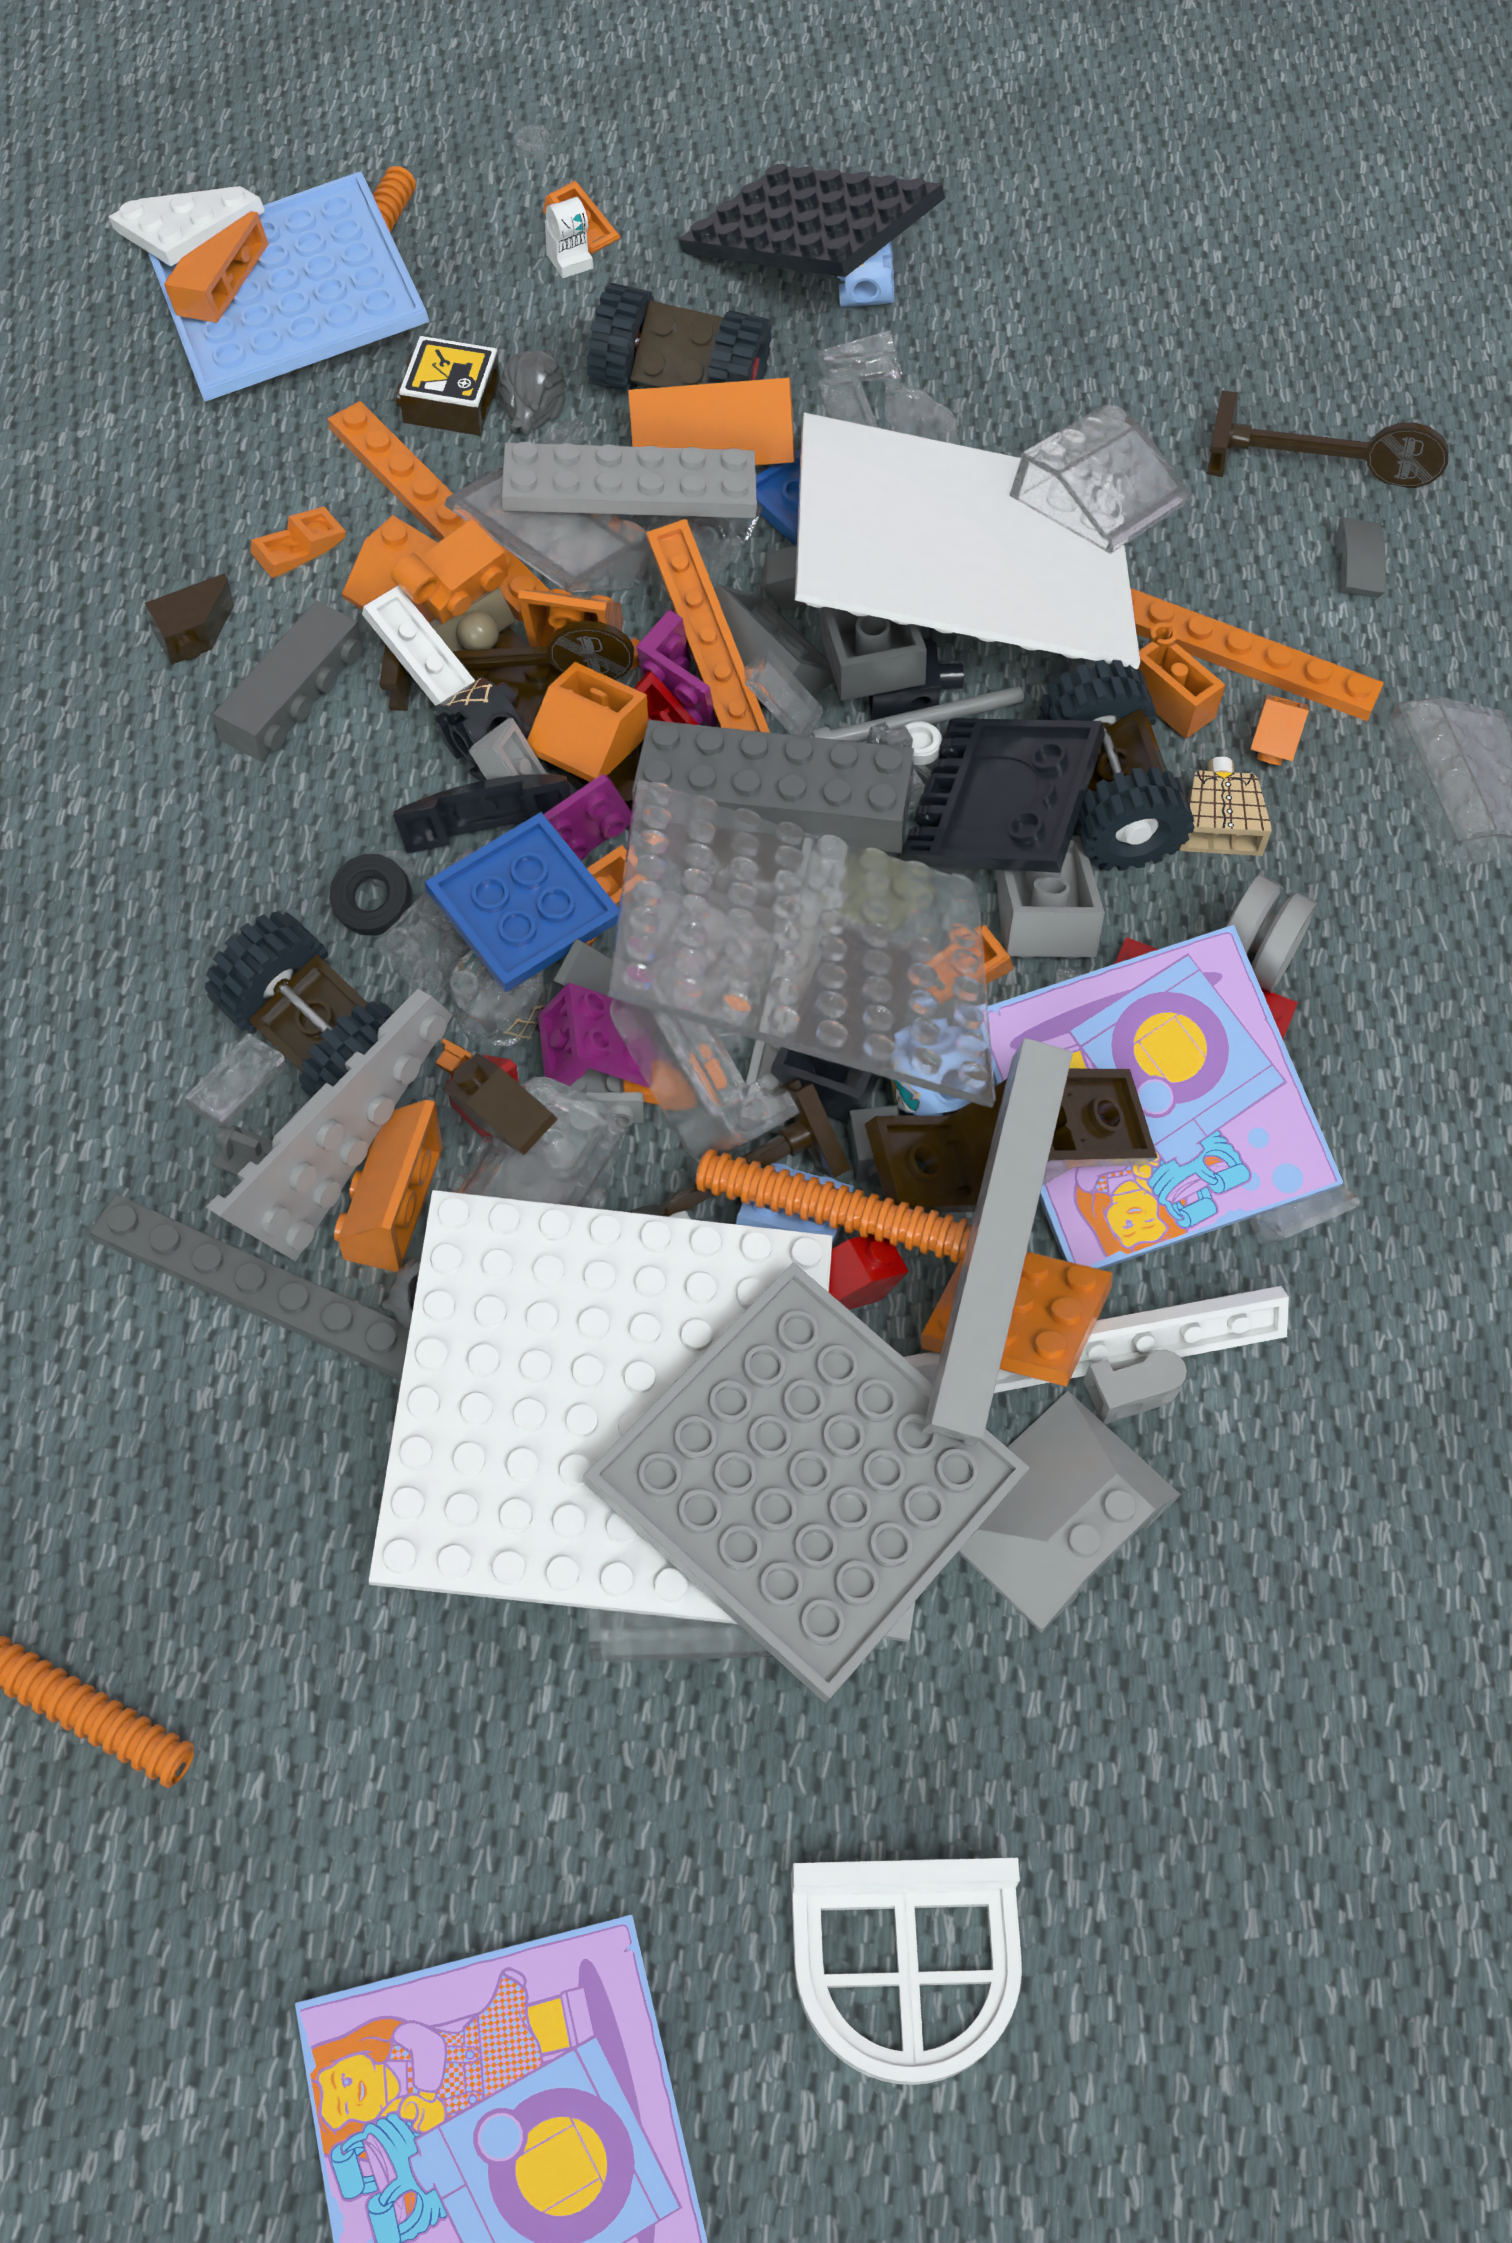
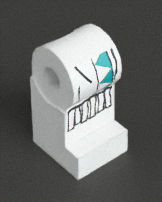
(567, 237)

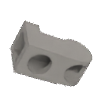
(1135, 1387)

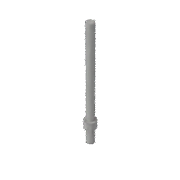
(930, 714)

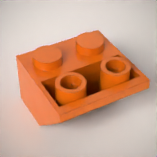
(588, 722)

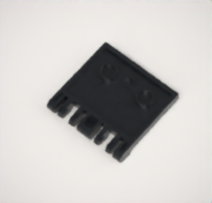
(1004, 794)

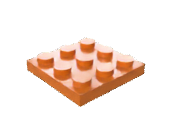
(1049, 1318)

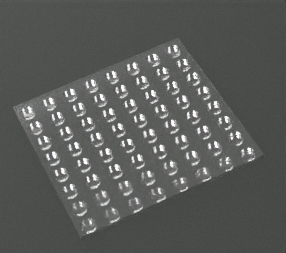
(803, 943)

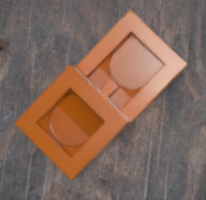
(306, 538)

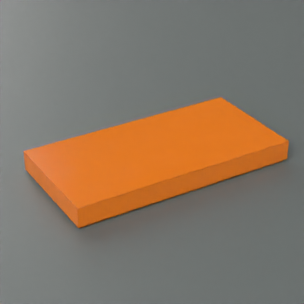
(718, 416)

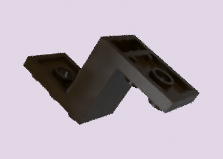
(959, 1144)

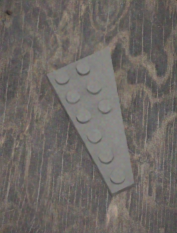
(331, 1134)

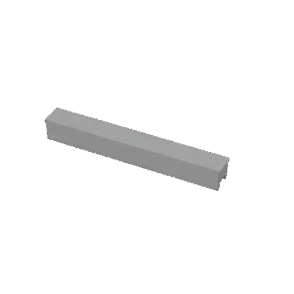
(997, 1243)

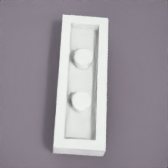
(416, 645)

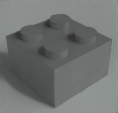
(871, 653)

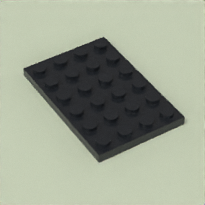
(812, 219)

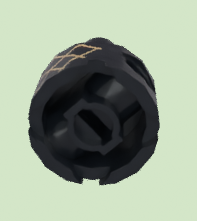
(473, 714)

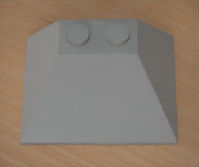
(1066, 1512)

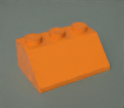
(377, 558)
(391, 1188)

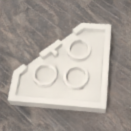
(181, 222)

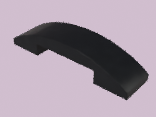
(477, 807)

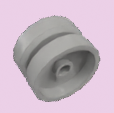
(1271, 935)

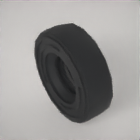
(348, 880)

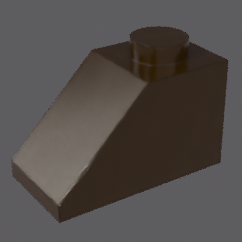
(191, 618)
(499, 1104)

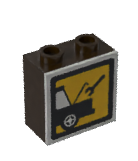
(449, 385)

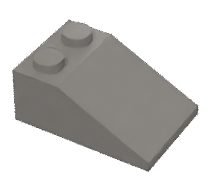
(1051, 911)

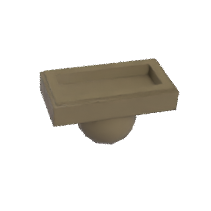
(478, 625)

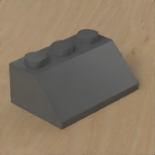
(761, 627)

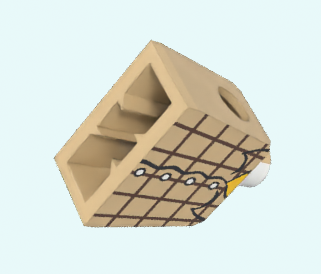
(1227, 811)

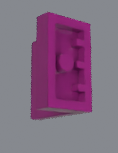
(667, 656)
(590, 816)
(581, 1035)

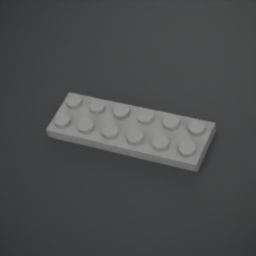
(629, 480)

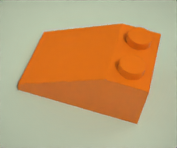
(548, 611)

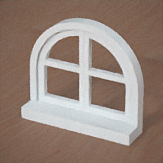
(903, 1888)

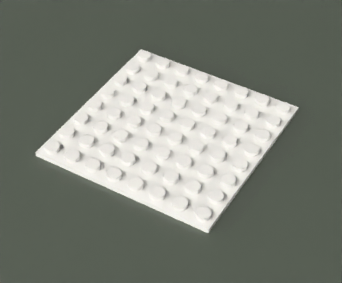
(939, 544)
(523, 1367)

